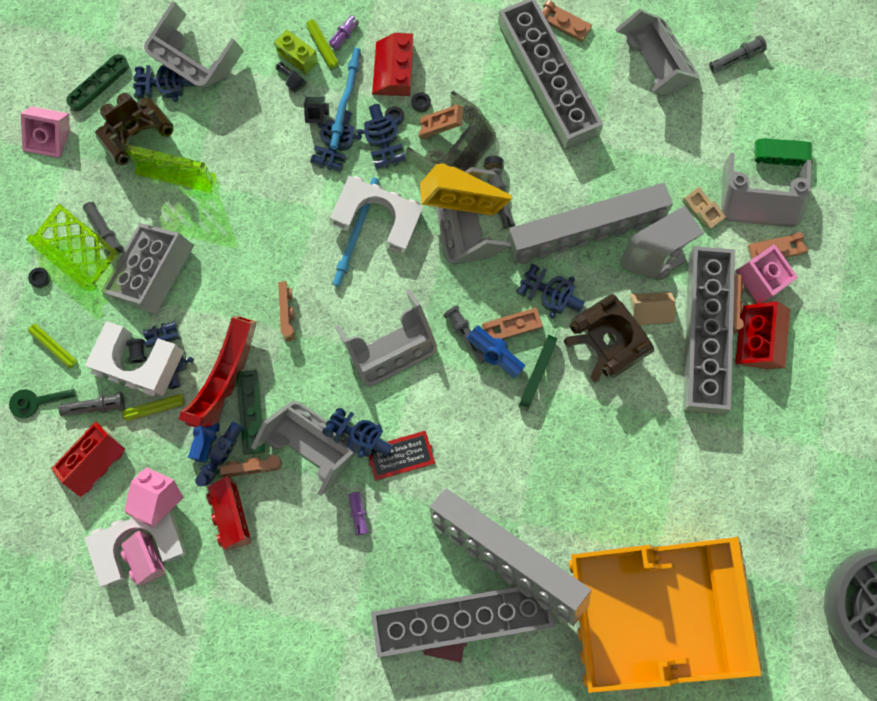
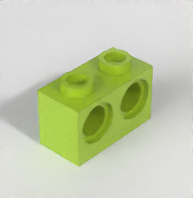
(296, 52)

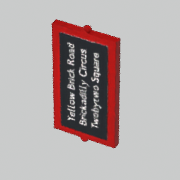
(406, 455)

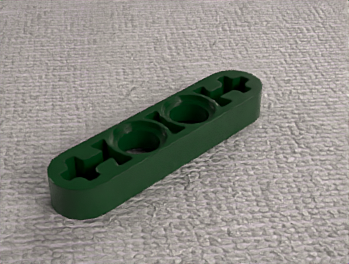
(94, 80)
(538, 372)

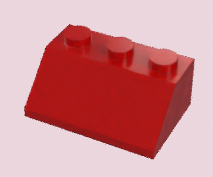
(393, 65)
(763, 336)
(88, 459)
(228, 514)

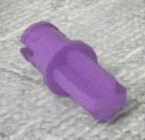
(343, 32)
(358, 513)

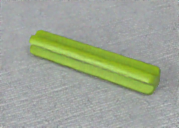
(322, 44)
(56, 349)
(153, 407)

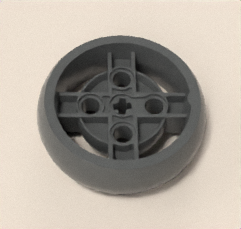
(852, 631)

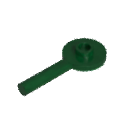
(25, 402)

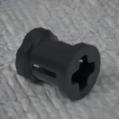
(136, 351)

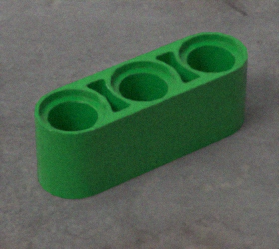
(783, 151)

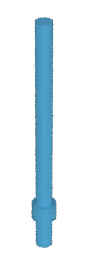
(343, 265)

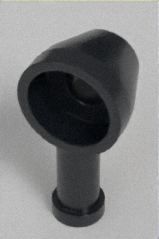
(294, 80)

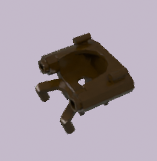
(128, 120)
(610, 318)

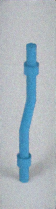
(337, 127)

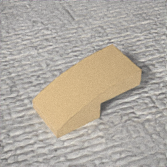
(703, 208)

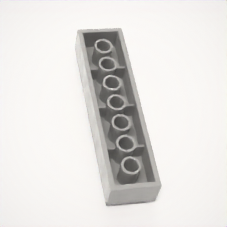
(550, 73)
(589, 223)
(709, 331)
(510, 557)
(457, 621)

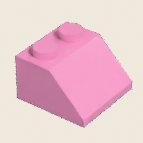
(44, 131)
(766, 274)
(151, 497)
(142, 558)

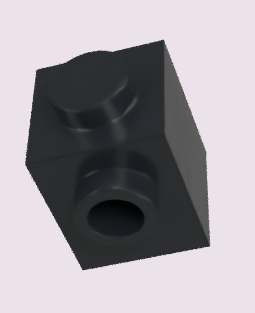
(316, 109)

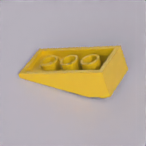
(460, 191)

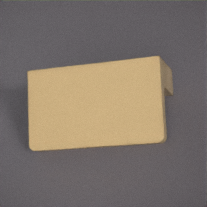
(653, 308)

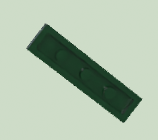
(249, 410)

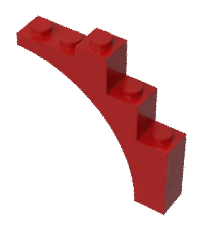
(208, 403)

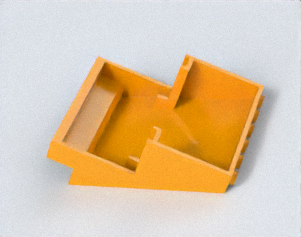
(666, 615)

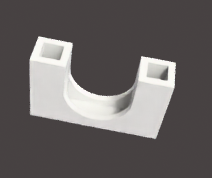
(359, 193)
(151, 377)
(105, 545)

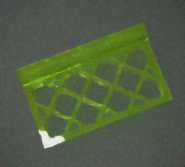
(171, 169)
(64, 262)

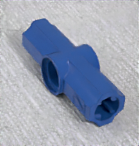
(495, 351)
(203, 441)

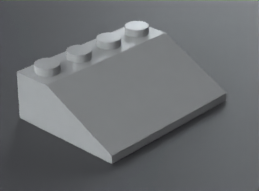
(148, 268)

